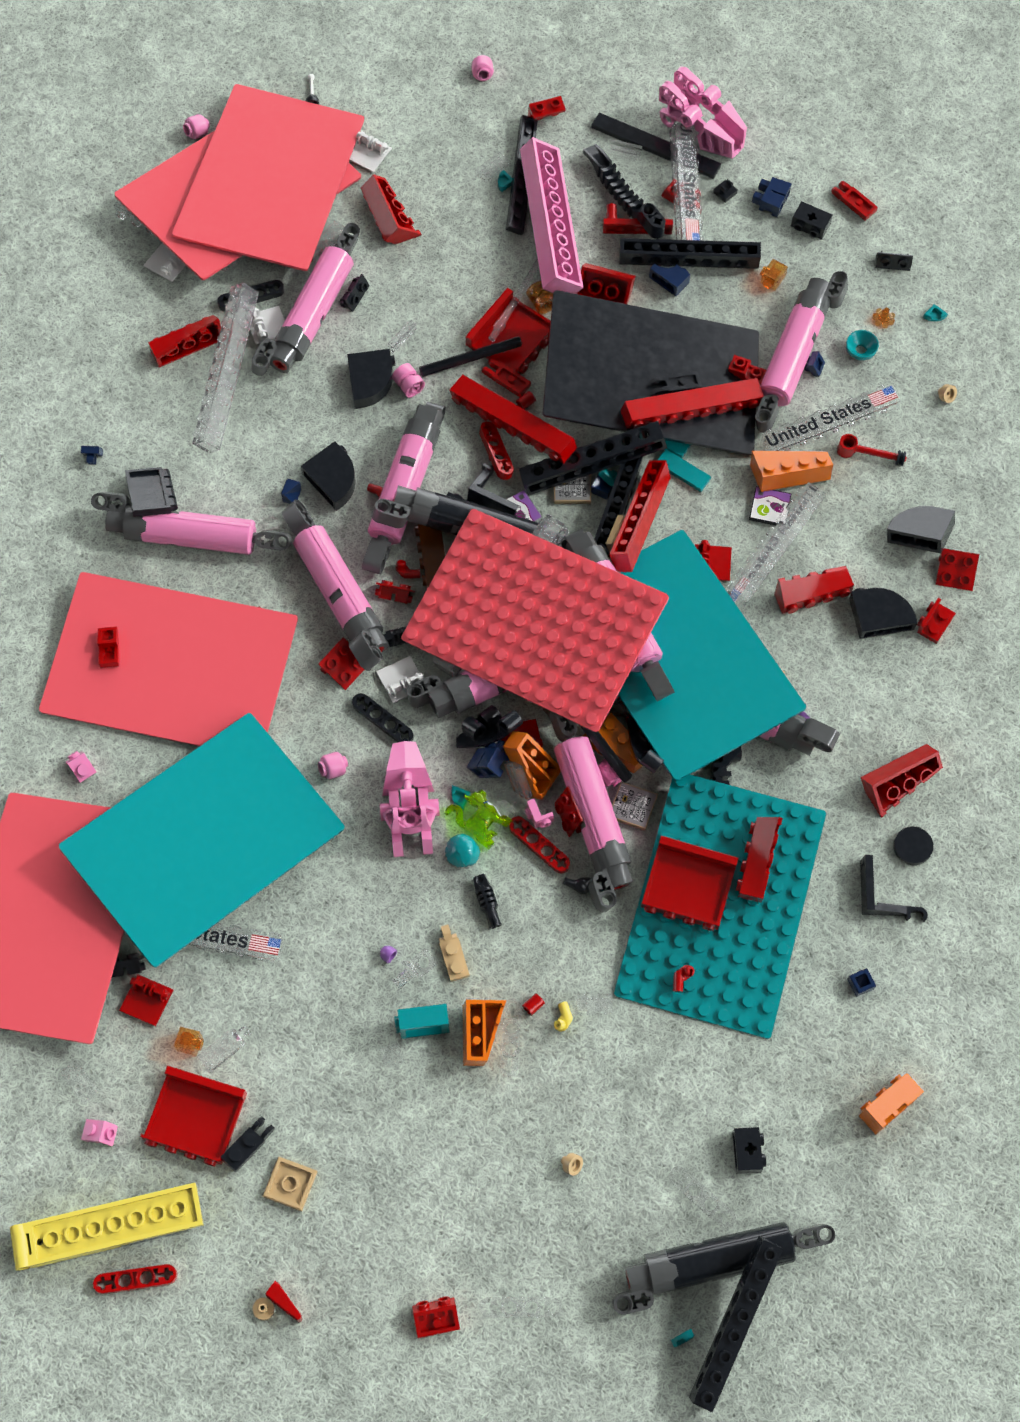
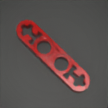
(500, 449)
(541, 843)
(135, 1282)

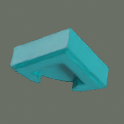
(504, 181)
(935, 313)
(608, 476)
(458, 796)
(682, 1338)

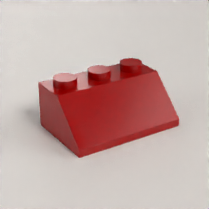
(606, 283)

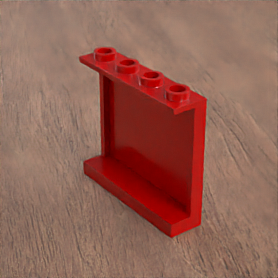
(523, 322)
(689, 883)
(194, 1116)

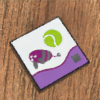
(768, 505)

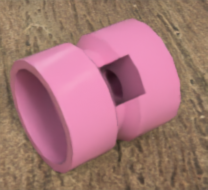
(406, 378)

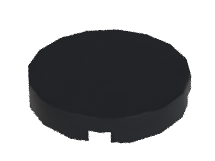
(913, 845)

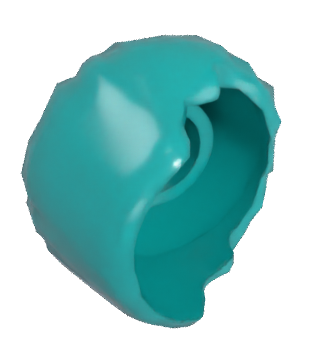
(462, 851)

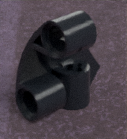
(487, 728)
(641, 747)

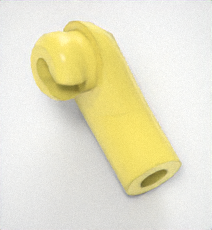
(565, 1018)

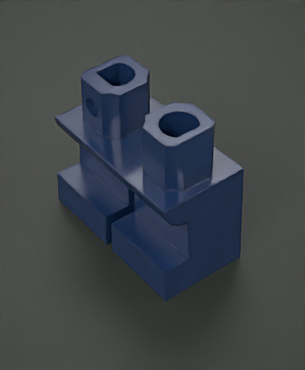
(774, 195)
(487, 761)

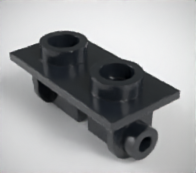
(894, 261)
(357, 290)
(132, 963)

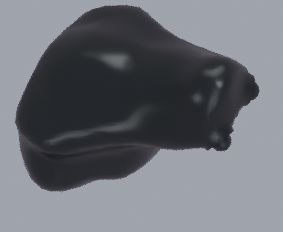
(579, 885)

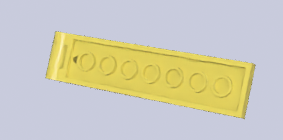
(105, 1226)

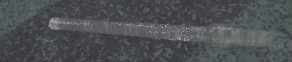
(501, 323)

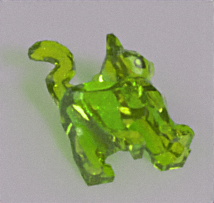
(481, 820)

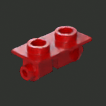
(402, 593)

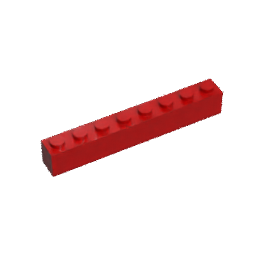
(692, 403)
(513, 419)
(640, 516)

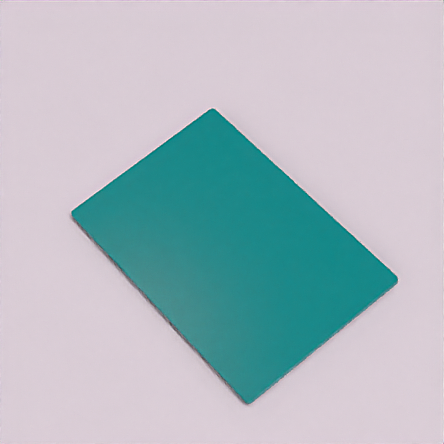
(714, 660)
(201, 839)
(747, 959)

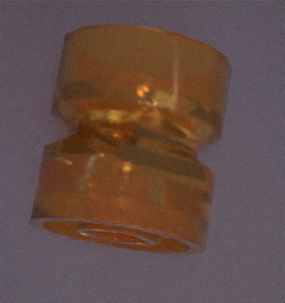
(540, 298)

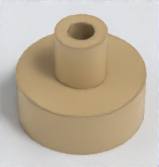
(947, 393)
(572, 1164)
(268, 1311)

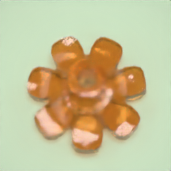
(883, 317)

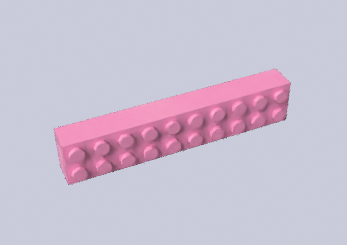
(551, 217)

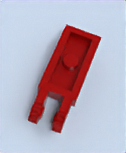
(854, 200)
(507, 378)

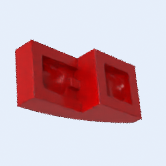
(108, 647)

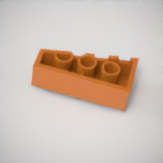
(789, 468)

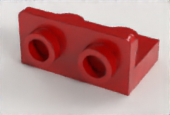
(545, 108)
(935, 622)
(435, 1317)

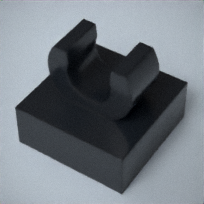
(725, 190)

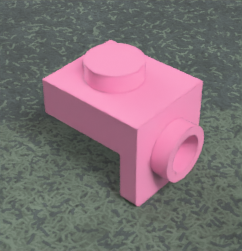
(80, 766)
(532, 812)
(99, 1132)

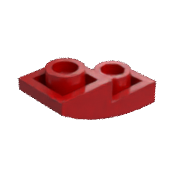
(744, 370)

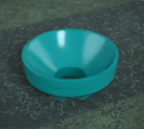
(865, 339)

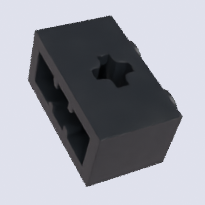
(811, 220)
(743, 1161)

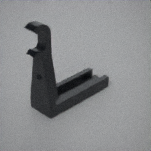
(487, 499)
(868, 899)

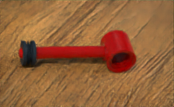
(851, 440)

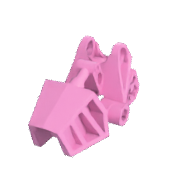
(720, 136)
(408, 769)

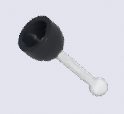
(312, 98)

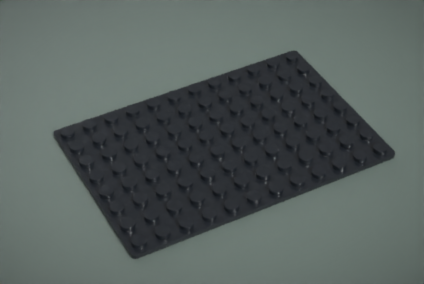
(612, 350)

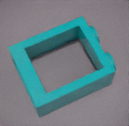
(422, 1021)

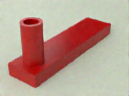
(615, 225)

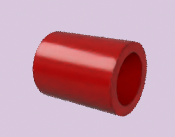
(526, 400)
(533, 1004)

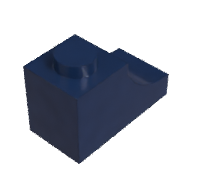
(671, 279)

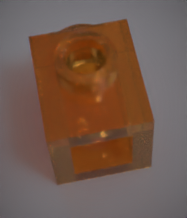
(773, 274)
(189, 1041)

